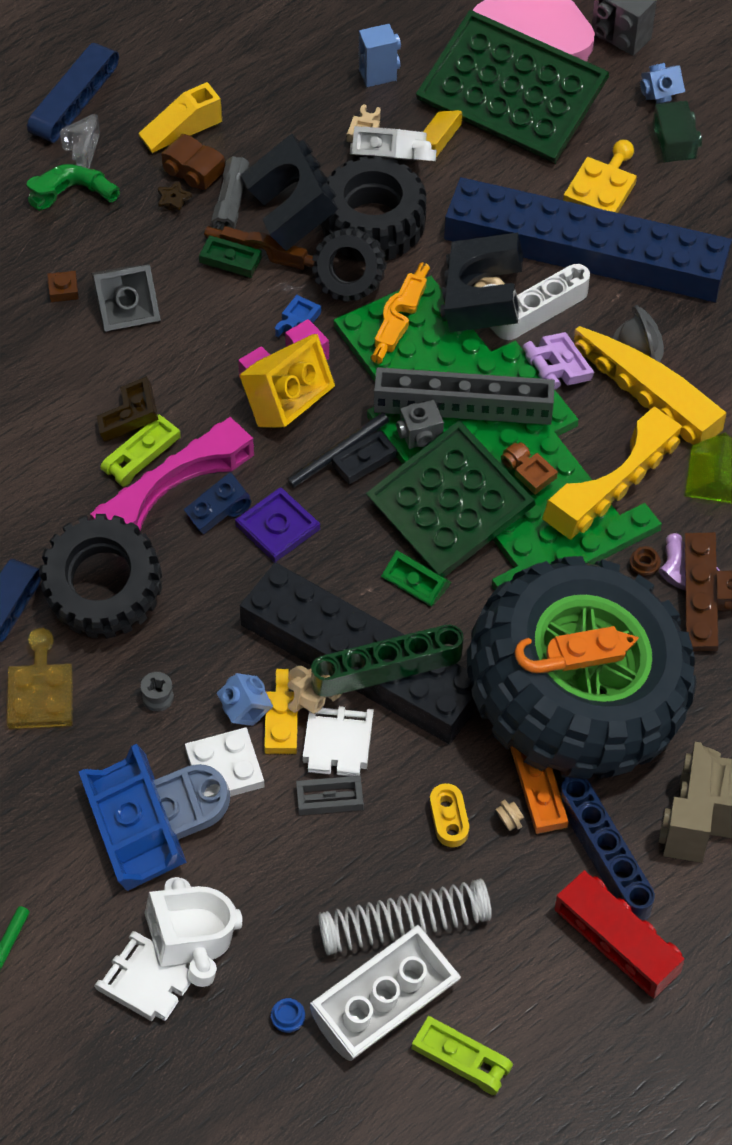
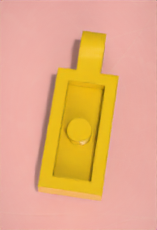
(281, 722)

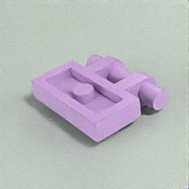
(565, 360)

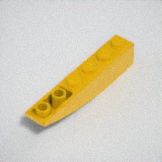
(653, 385)

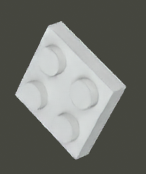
(231, 756)

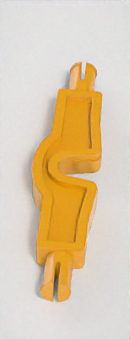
(394, 323)

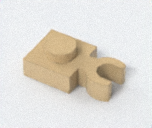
(365, 120)

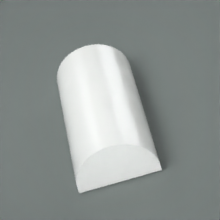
(383, 993)

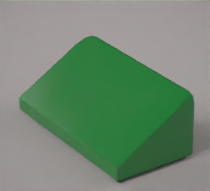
(415, 578)

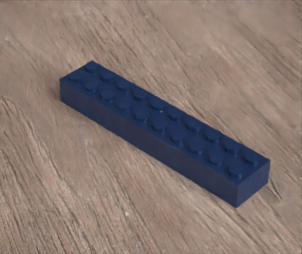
(599, 239)

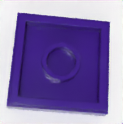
(277, 524)

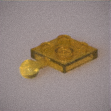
(40, 692)

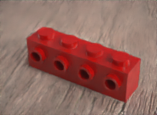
(619, 933)

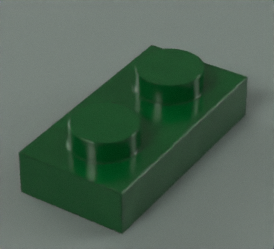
(230, 256)

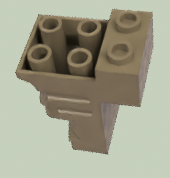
(702, 805)

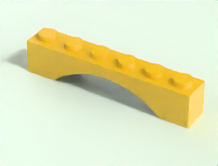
(577, 504)

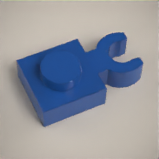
(296, 313)

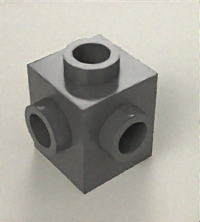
(420, 424)

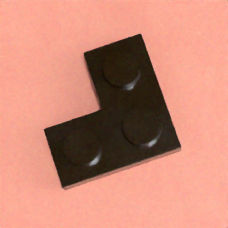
(136, 411)

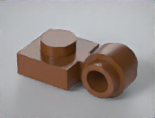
(533, 471)

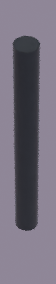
(326, 458)

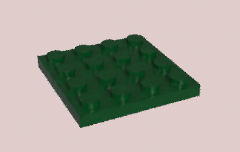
(450, 499)

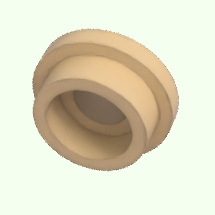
(510, 815)

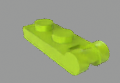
(140, 450)
(461, 1054)

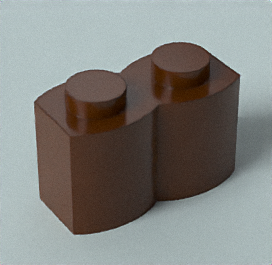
(193, 162)

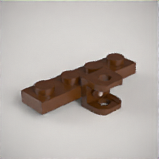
(705, 590)

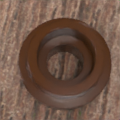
(648, 555)

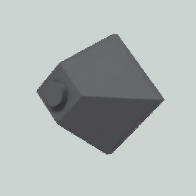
(126, 297)

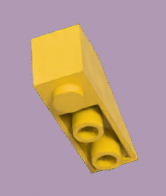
(187, 115)

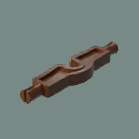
(294, 257)

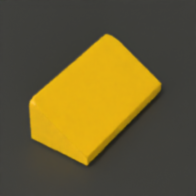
(443, 128)

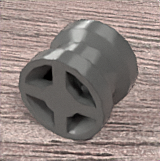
(155, 699)

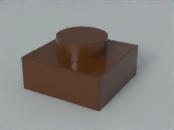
(63, 286)

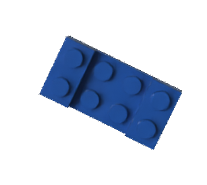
(132, 820)

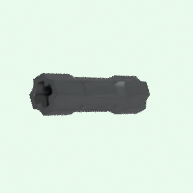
(230, 195)

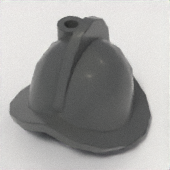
(642, 334)

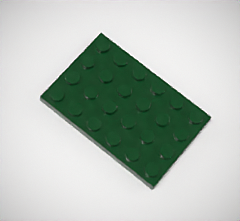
(513, 85)

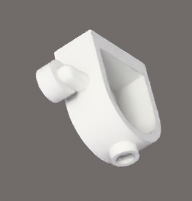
(391, 144)
(191, 927)

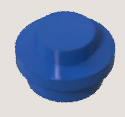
(288, 1015)

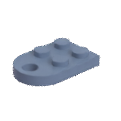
(185, 800)

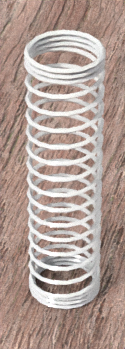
(479, 901)

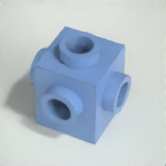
(662, 82)
(244, 699)

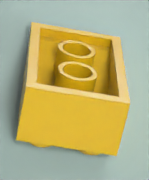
(287, 382)

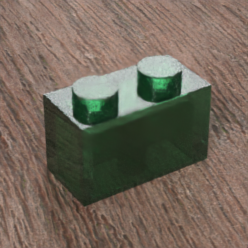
(676, 131)

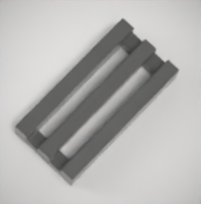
(329, 800)

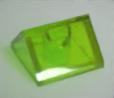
(711, 469)

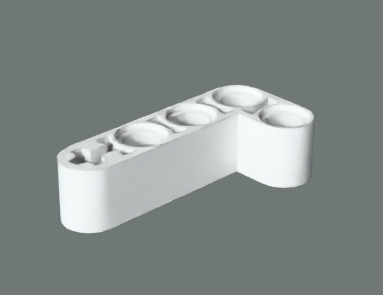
(547, 300)

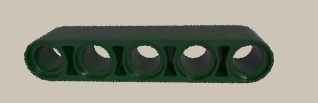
(375, 671)

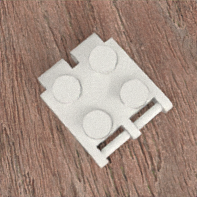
(338, 741)
(143, 982)

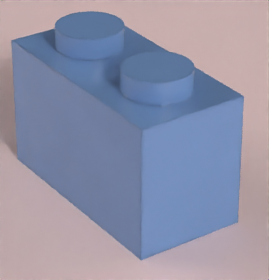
(378, 55)

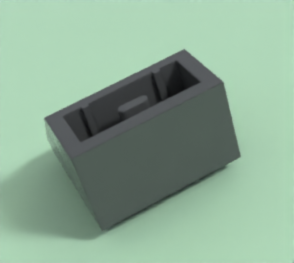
(624, 22)

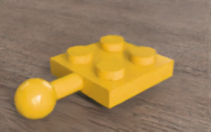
(601, 183)

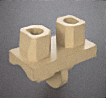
(303, 693)

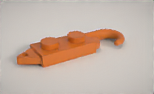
(578, 650)

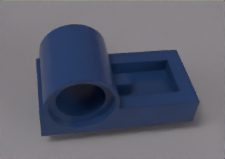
(222, 499)

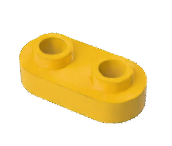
(451, 817)

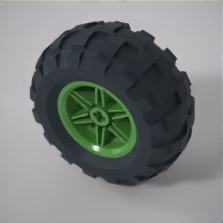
(560, 714)

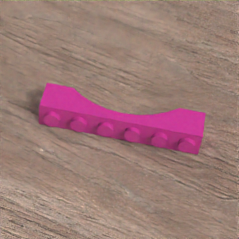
(216, 451)

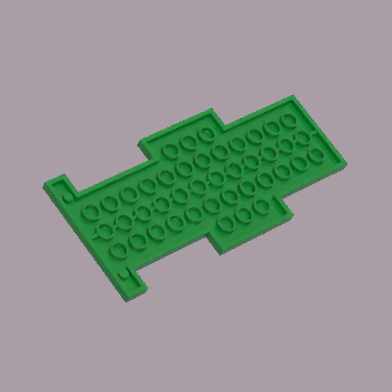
(432, 347)

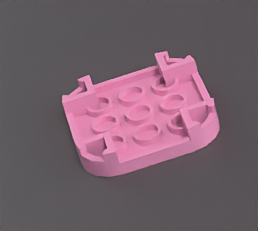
(549, 21)

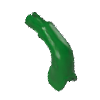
(53, 182)

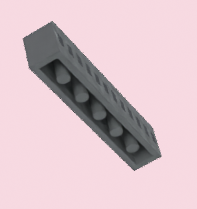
(466, 395)

